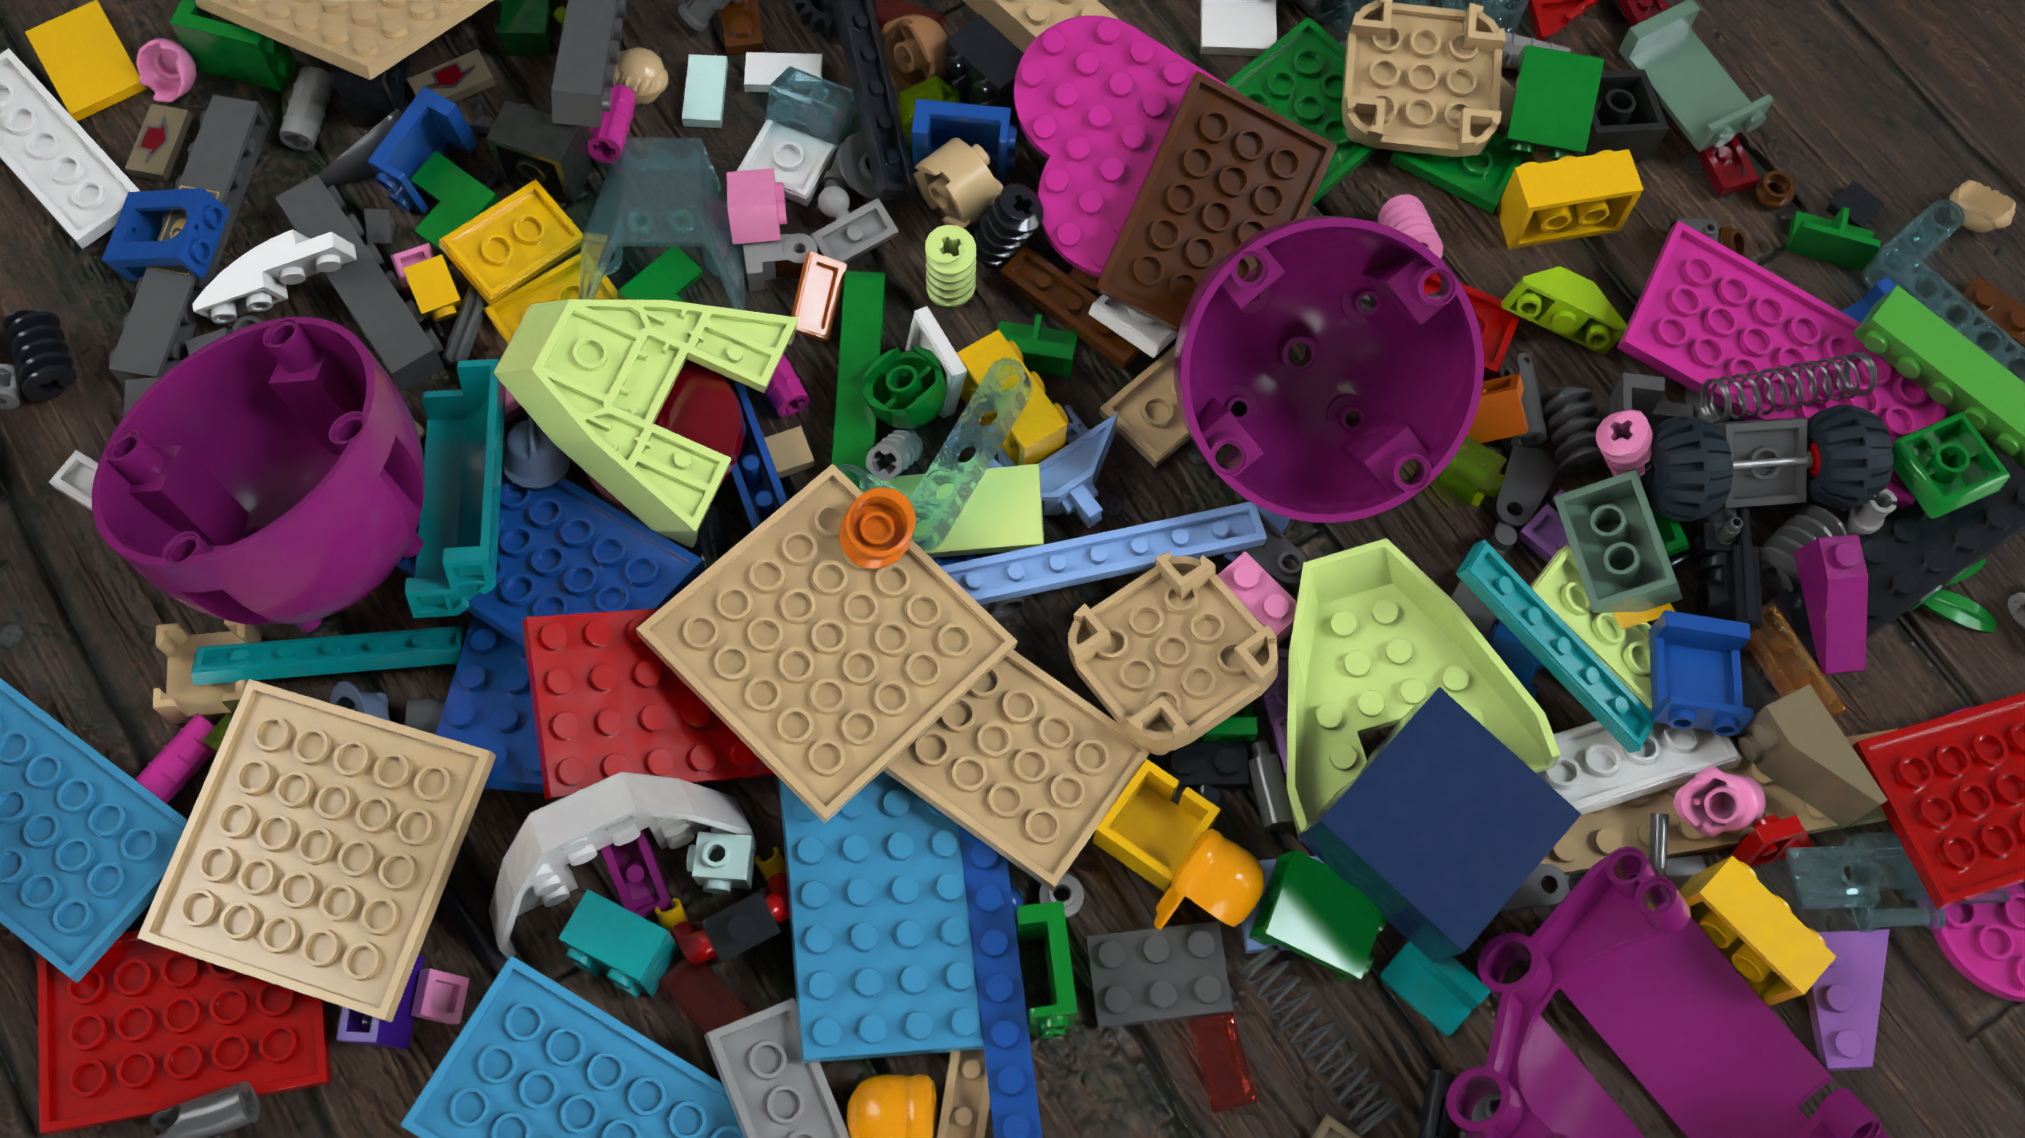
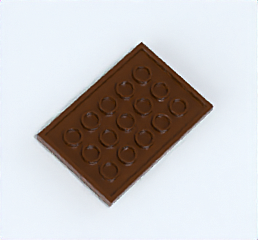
(1211, 186)

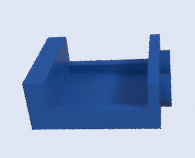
(974, 124)
(425, 127)
(1698, 673)

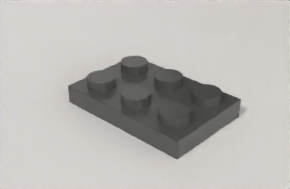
(1158, 975)

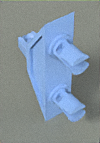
(1072, 472)

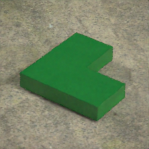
(457, 195)
(663, 278)

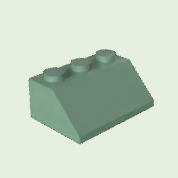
(1618, 546)

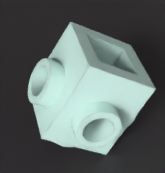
(732, 871)

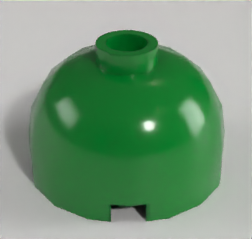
(906, 387)

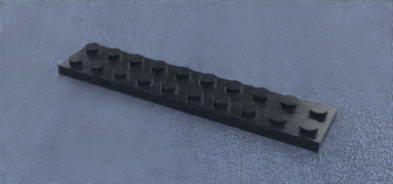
(1906, 565)

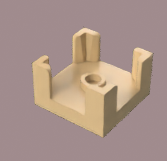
(181, 696)

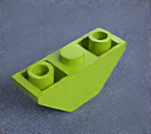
(1567, 307)

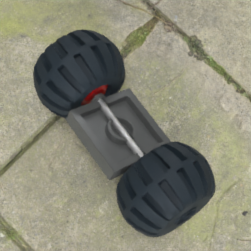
(1832, 457)

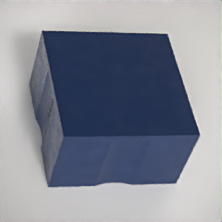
(1440, 827)

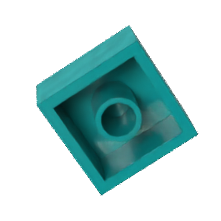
(619, 944)

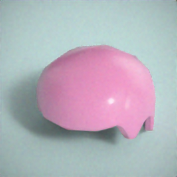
(166, 69)

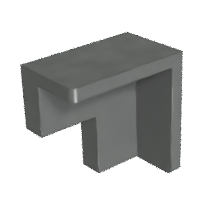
(1644, 394)

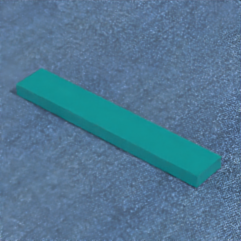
(1556, 646)
(327, 655)

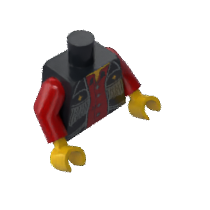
(737, 925)

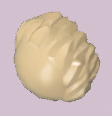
(642, 73)
(1983, 207)

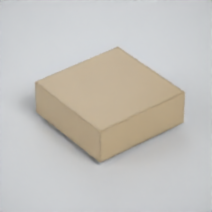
(790, 451)

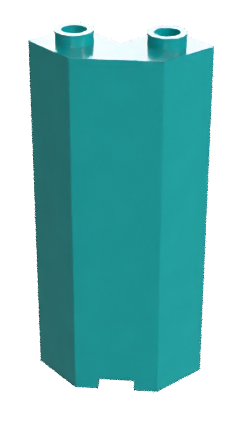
(460, 493)

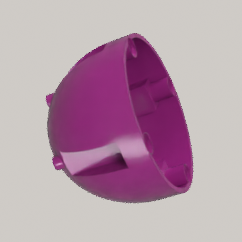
(1400, 364)
(266, 476)

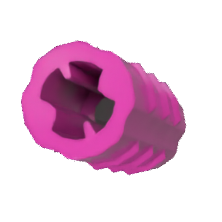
(607, 142)
(786, 391)
(178, 760)

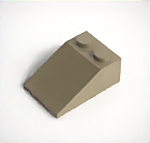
(1810, 757)

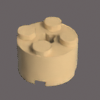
(957, 182)

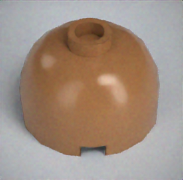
(914, 50)

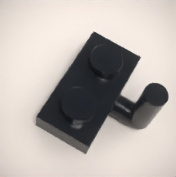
(1208, 767)

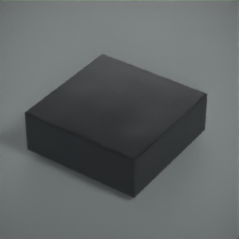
(1861, 202)

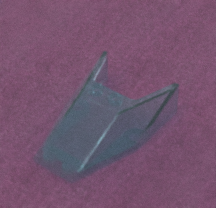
(661, 197)

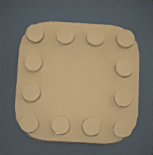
(1422, 78)
(1172, 653)

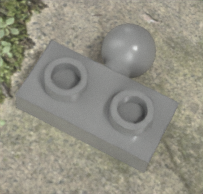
(851, 232)

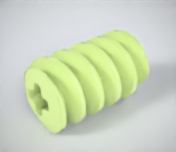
(950, 266)

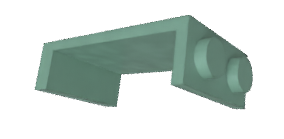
(1690, 79)

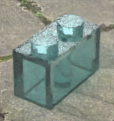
(811, 105)

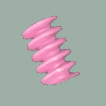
(1409, 216)
(1625, 441)

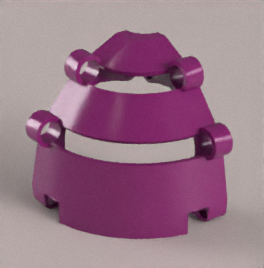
(1662, 1006)

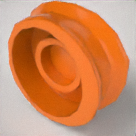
(877, 528)

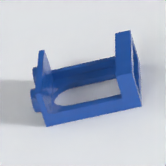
(136, 233)

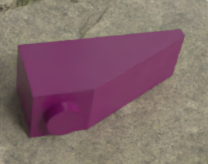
(1836, 601)
(637, 875)

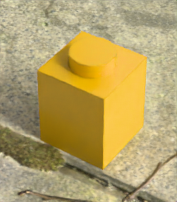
(433, 288)

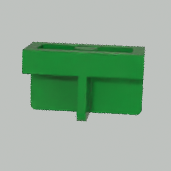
(1832, 240)
(1043, 349)

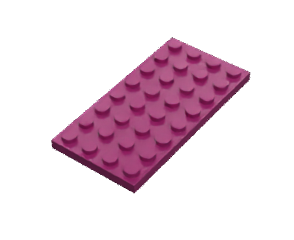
(1726, 316)

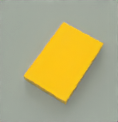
(85, 60)
(512, 242)
(554, 285)

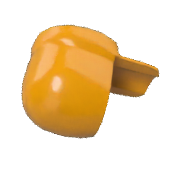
(1217, 878)
(893, 1107)

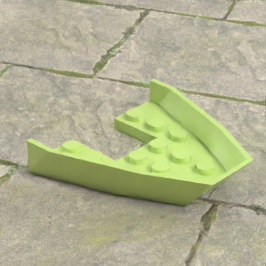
(601, 375)
(1370, 648)

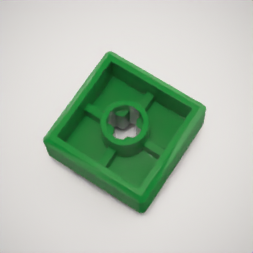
(1924, 460)

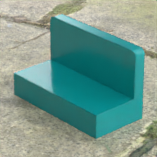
(1438, 990)

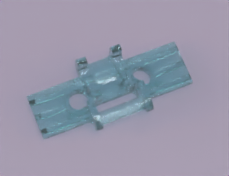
(1876, 866)

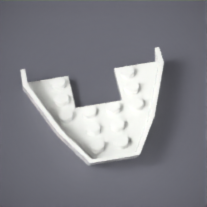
(591, 819)

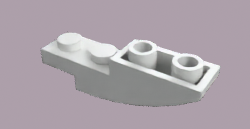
(262, 273)

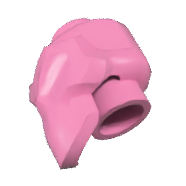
(1719, 802)

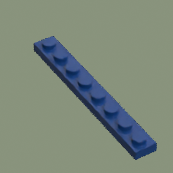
(1000, 991)

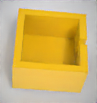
(1151, 830)

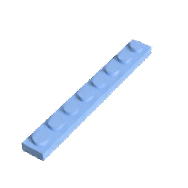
(1108, 553)

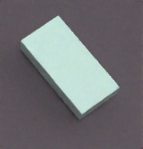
(705, 91)

